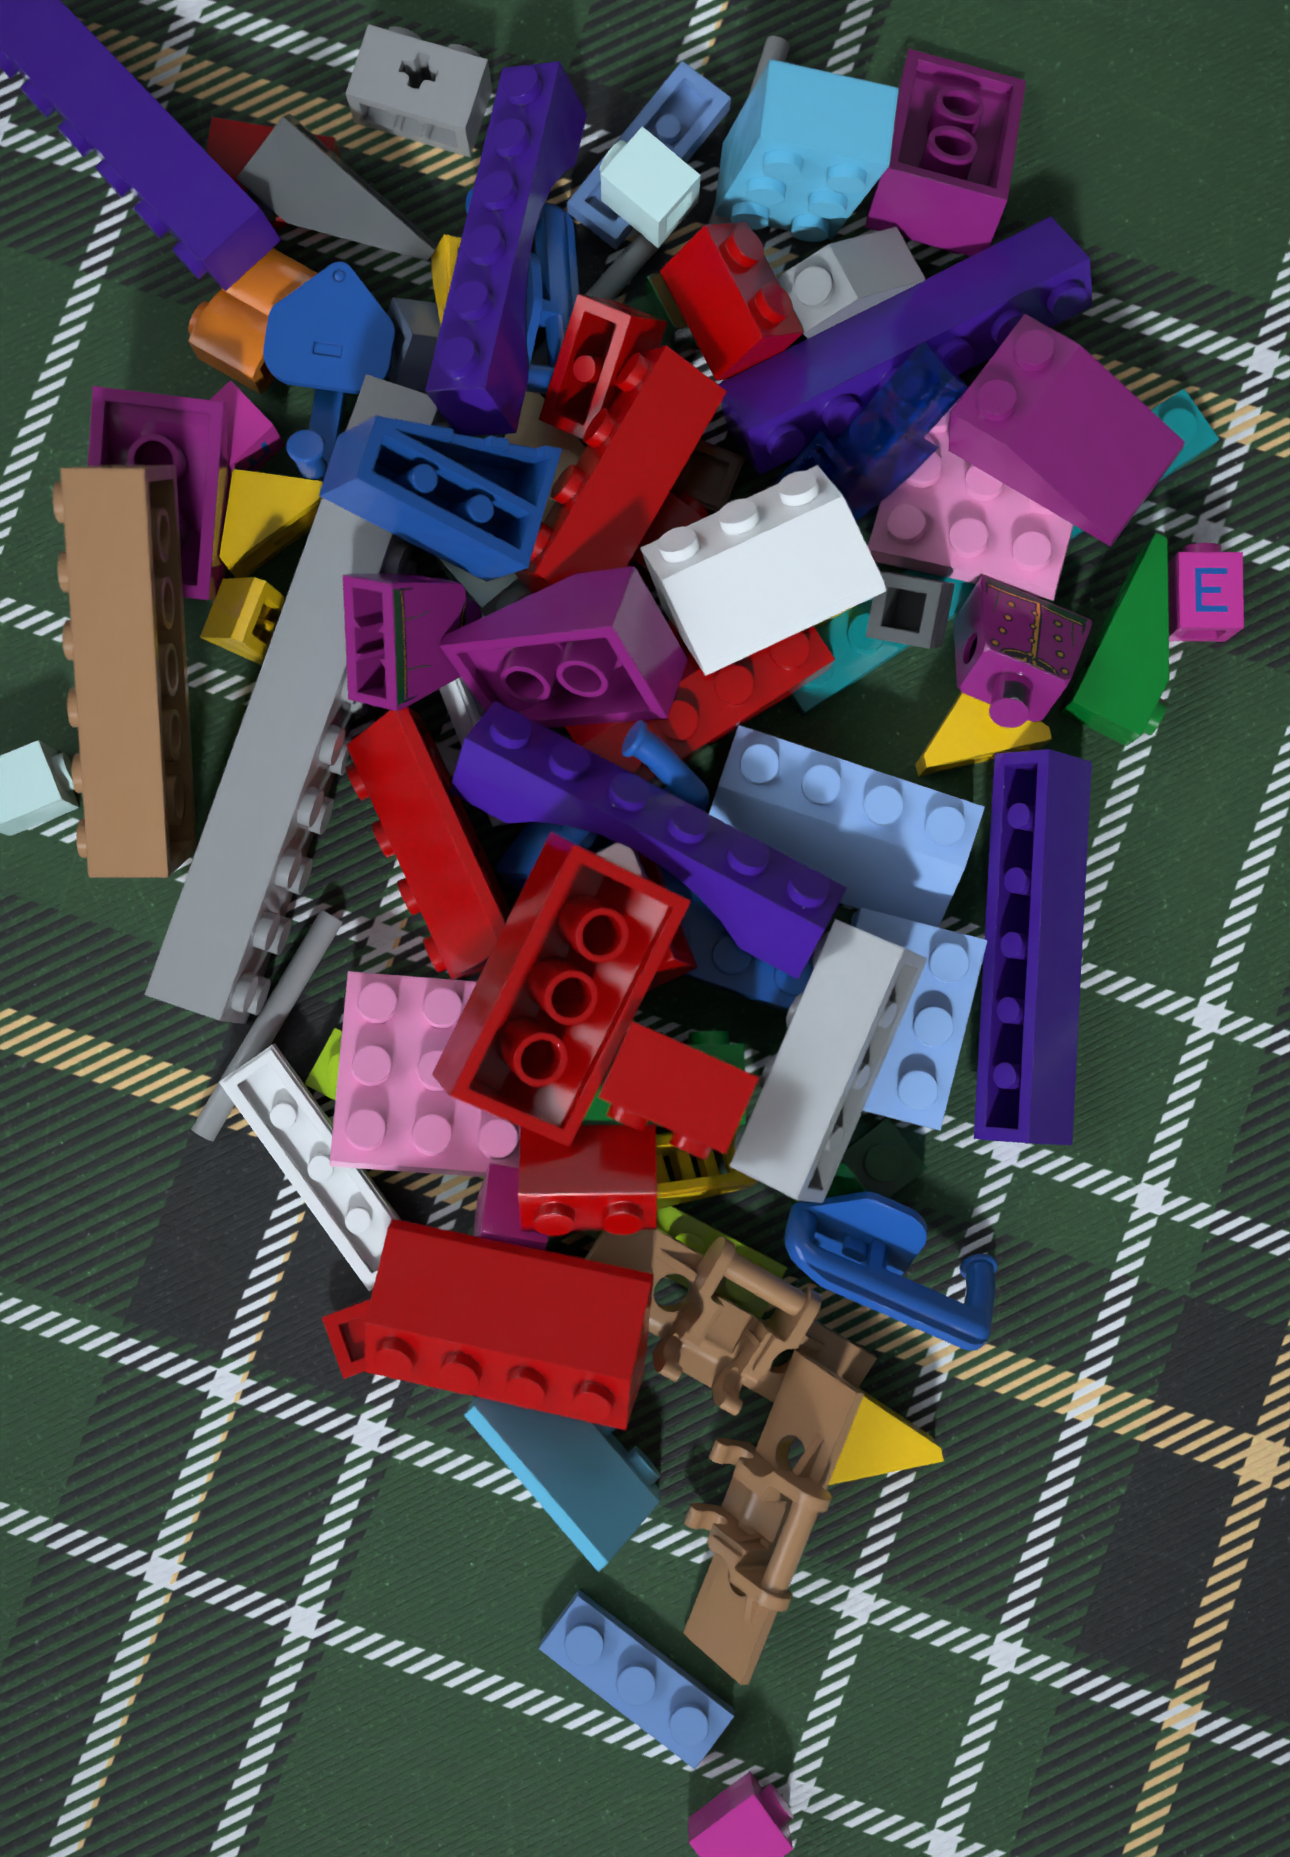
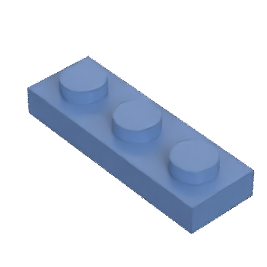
(678, 116)
(636, 1679)

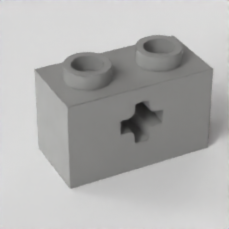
(419, 89)

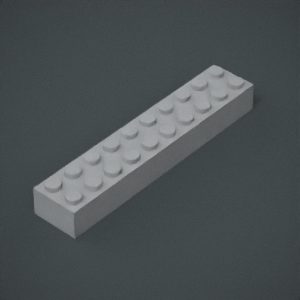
(281, 763)

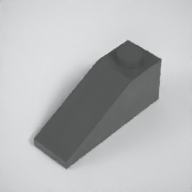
(316, 190)

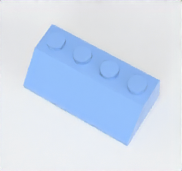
(870, 831)

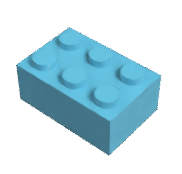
(805, 150)

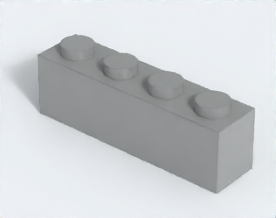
(826, 1062)

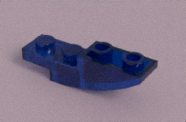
(888, 435)

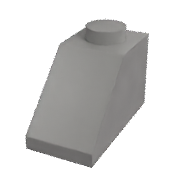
(849, 278)

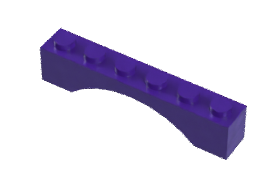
(481, 346)
(759, 894)

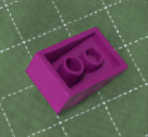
(949, 154)
(176, 431)
(1062, 431)
(574, 653)

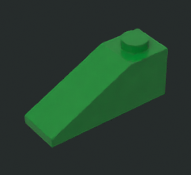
(1129, 661)

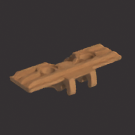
(717, 1337)
(767, 1514)

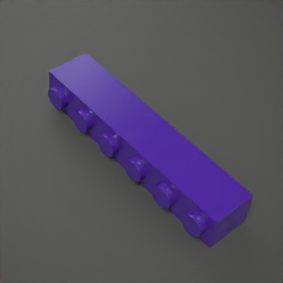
(135, 139)
(958, 312)
(1033, 948)

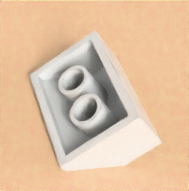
(762, 569)

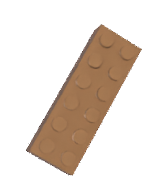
(127, 668)

